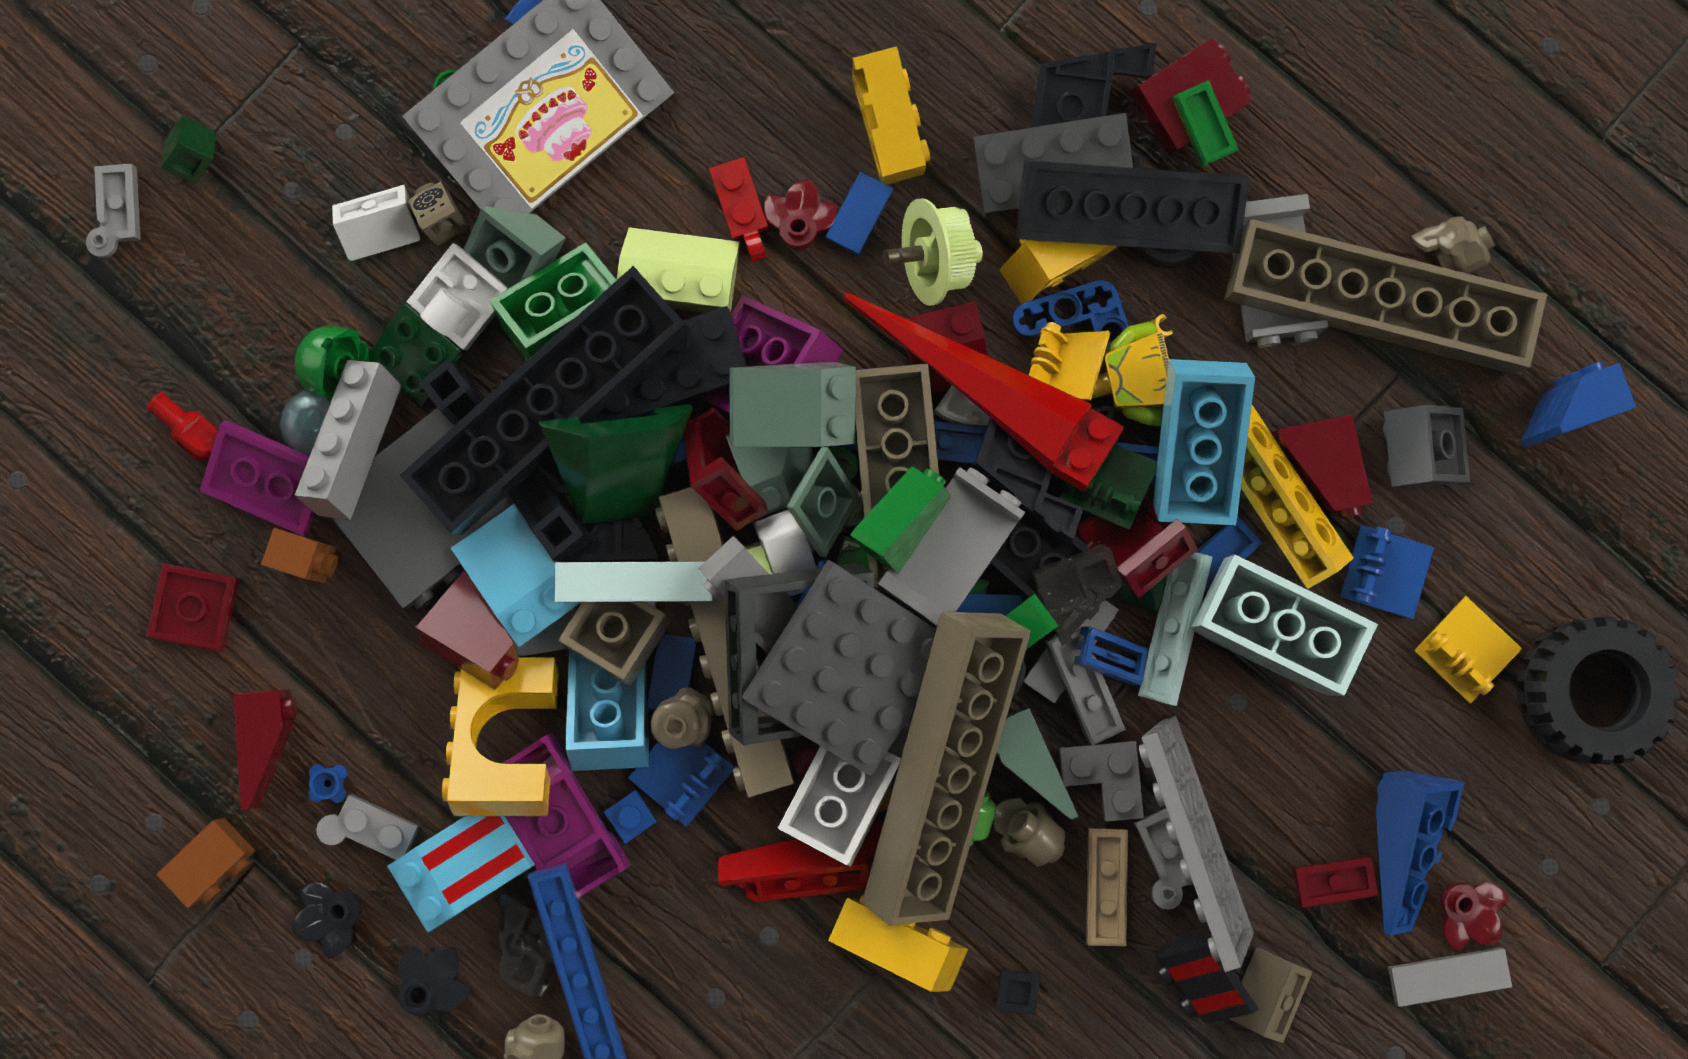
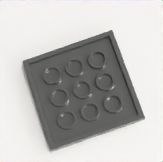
(845, 669)

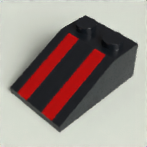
(1202, 981)

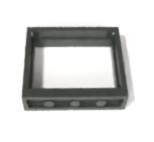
(741, 646)

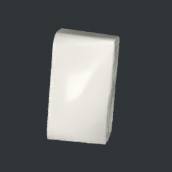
(784, 544)

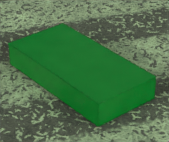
(1205, 123)

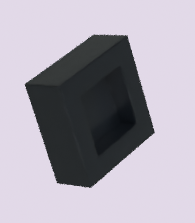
(1017, 991)

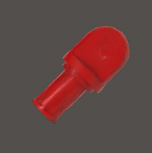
(188, 429)

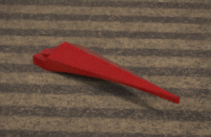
(1046, 421)

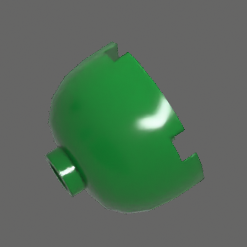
(324, 356)

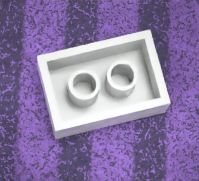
(838, 804)

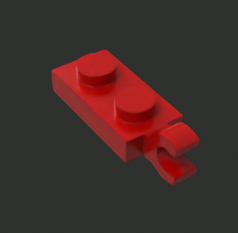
(740, 205)

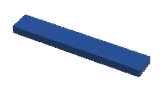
(576, 963)

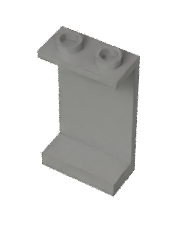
(1264, 326)
(954, 548)

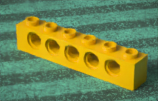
(1289, 508)

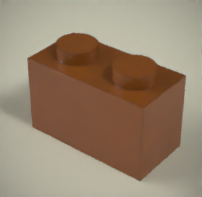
(300, 556)
(207, 863)

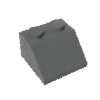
(1426, 446)

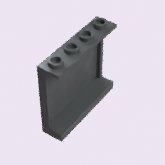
(398, 531)

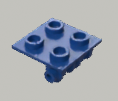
(1386, 571)
(682, 778)

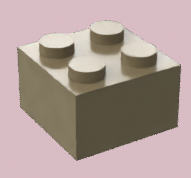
(615, 636)

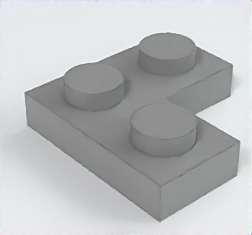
(1114, 768)

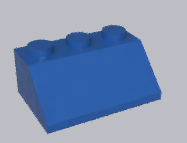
(1578, 401)

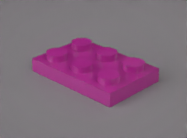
(257, 477)

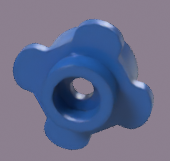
(317, 787)

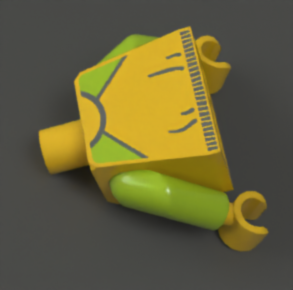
(1137, 372)

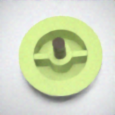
(936, 250)

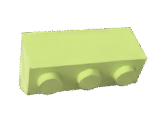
(682, 268)

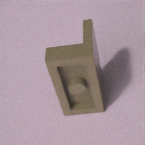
(1276, 990)

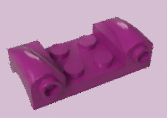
(572, 827)

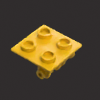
(1069, 359)
(1468, 650)

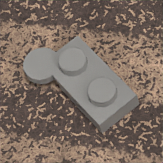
(116, 209)
(368, 826)
(1165, 858)

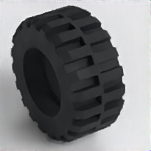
(1646, 679)

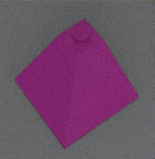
(774, 339)

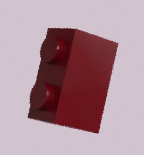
(956, 323)

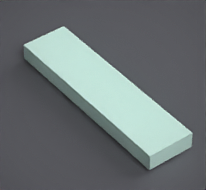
(630, 582)
(1173, 630)

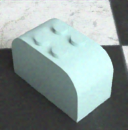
(1283, 627)

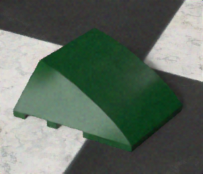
(617, 464)

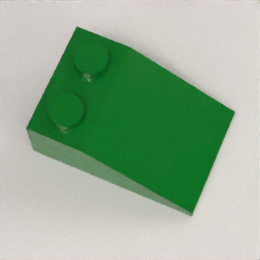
(551, 298)

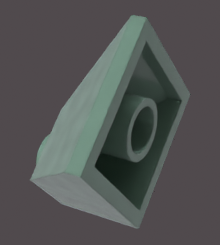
(512, 244)
(772, 471)
(823, 501)

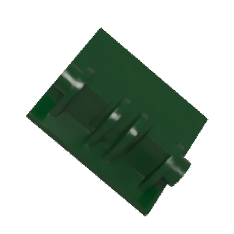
(412, 351)
(1116, 488)

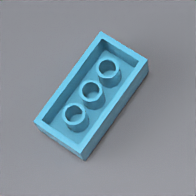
(1203, 441)

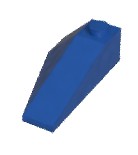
(1410, 823)

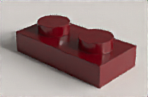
(1335, 881)

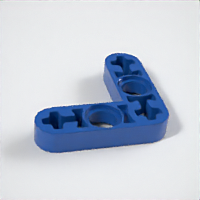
(1096, 316)

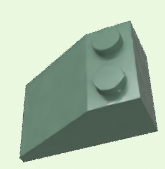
(793, 405)
(1028, 758)

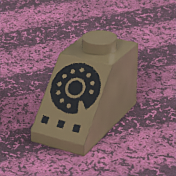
(437, 213)

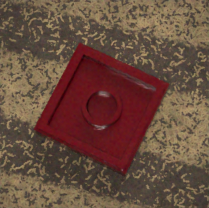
(193, 607)

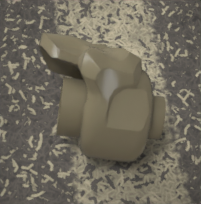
(1457, 244)
(683, 719)
(1028, 831)
(535, 1039)

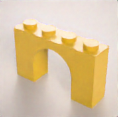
(488, 787)

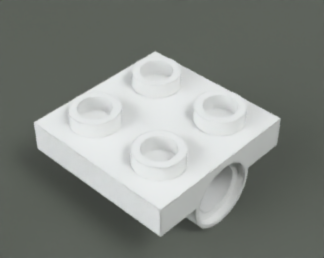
(457, 297)

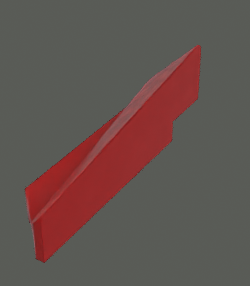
(797, 869)

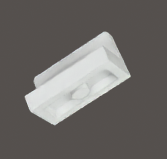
(375, 223)

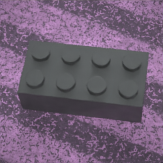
(1083, 141)

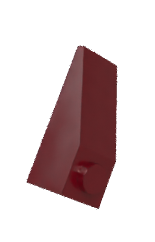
(262, 731)

